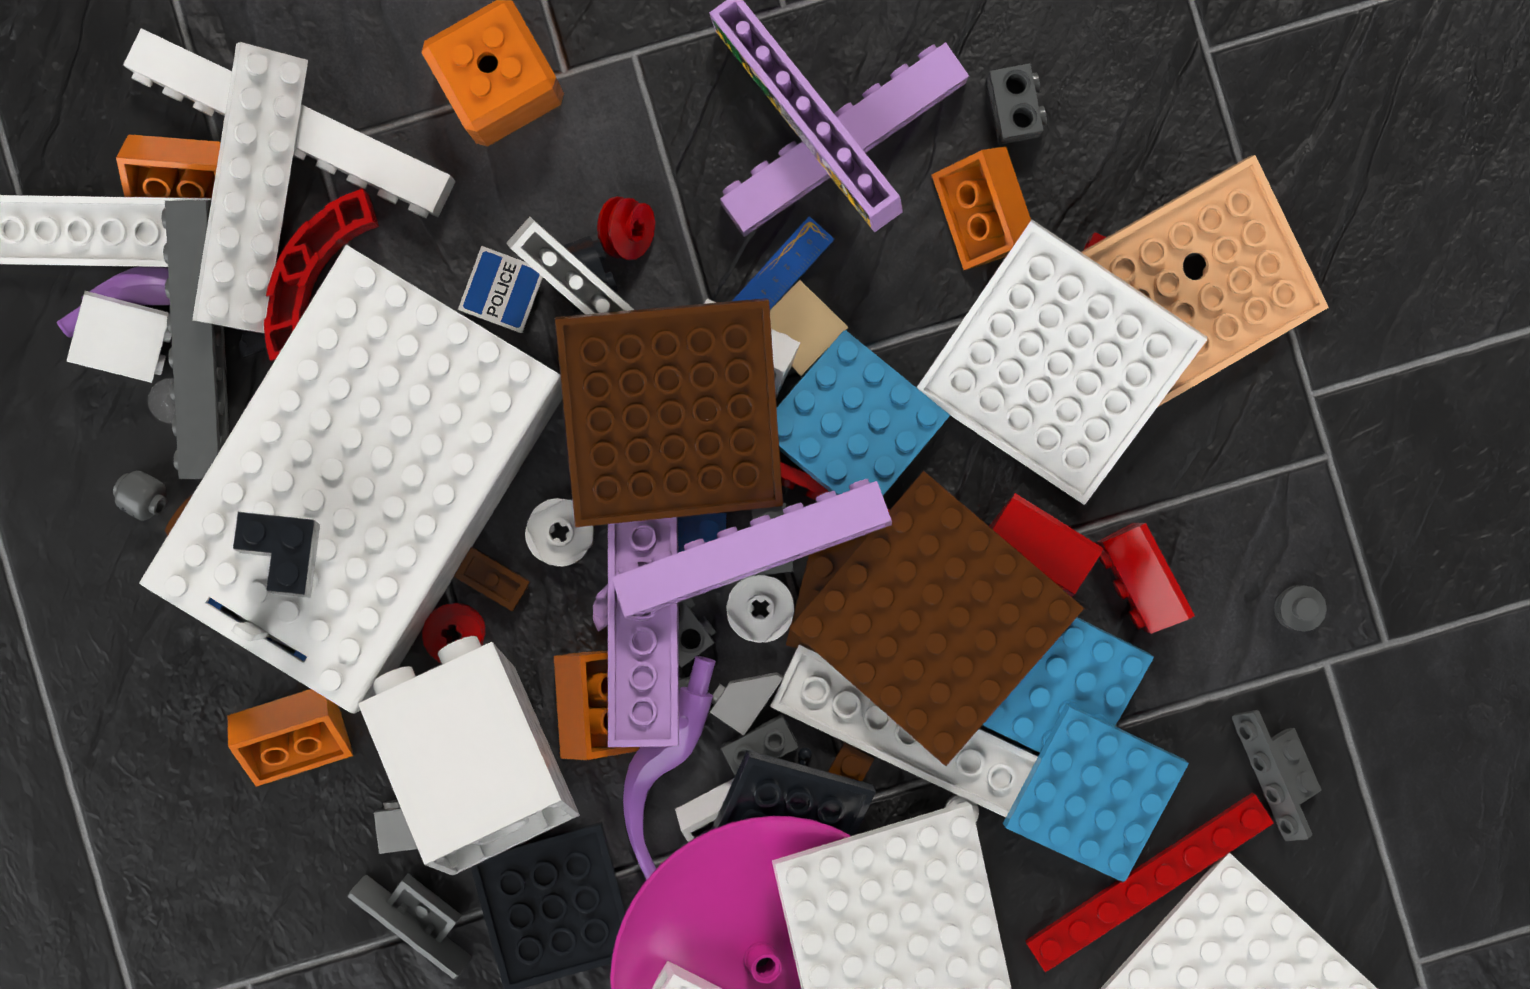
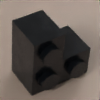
(289, 543)

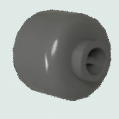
(140, 495)

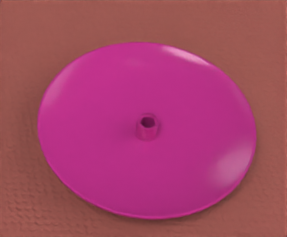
(717, 908)

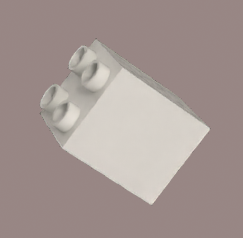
(466, 756)

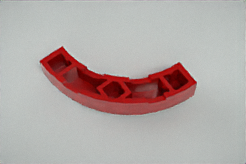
(306, 257)

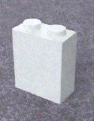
(119, 337)

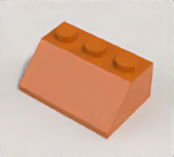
(167, 167)
(982, 205)
(583, 706)
(288, 736)

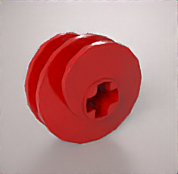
(625, 227)
(464, 617)

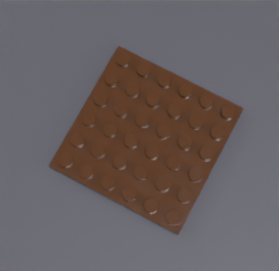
(670, 411)
(936, 618)

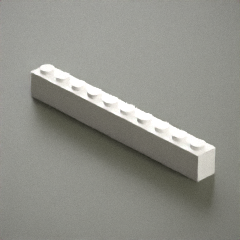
(317, 135)

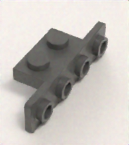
(1281, 771)
(416, 918)

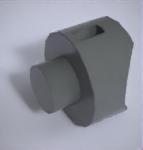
(1300, 608)

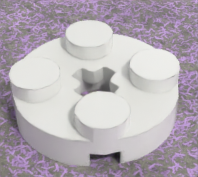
(553, 550)
(760, 628)

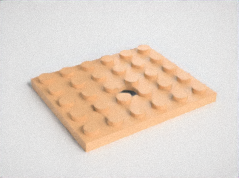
(1253, 272)

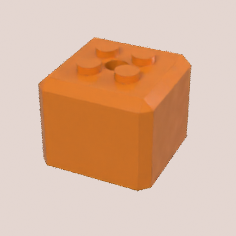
(512, 94)

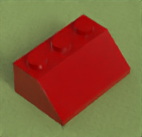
(1047, 543)
(1144, 578)

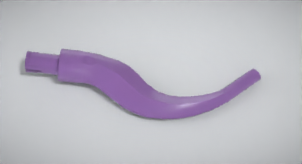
(135, 286)
(653, 762)

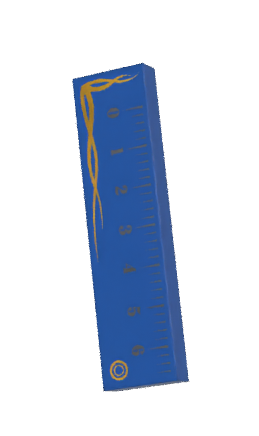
(788, 264)

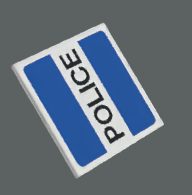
(501, 290)

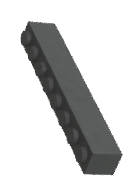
(196, 346)

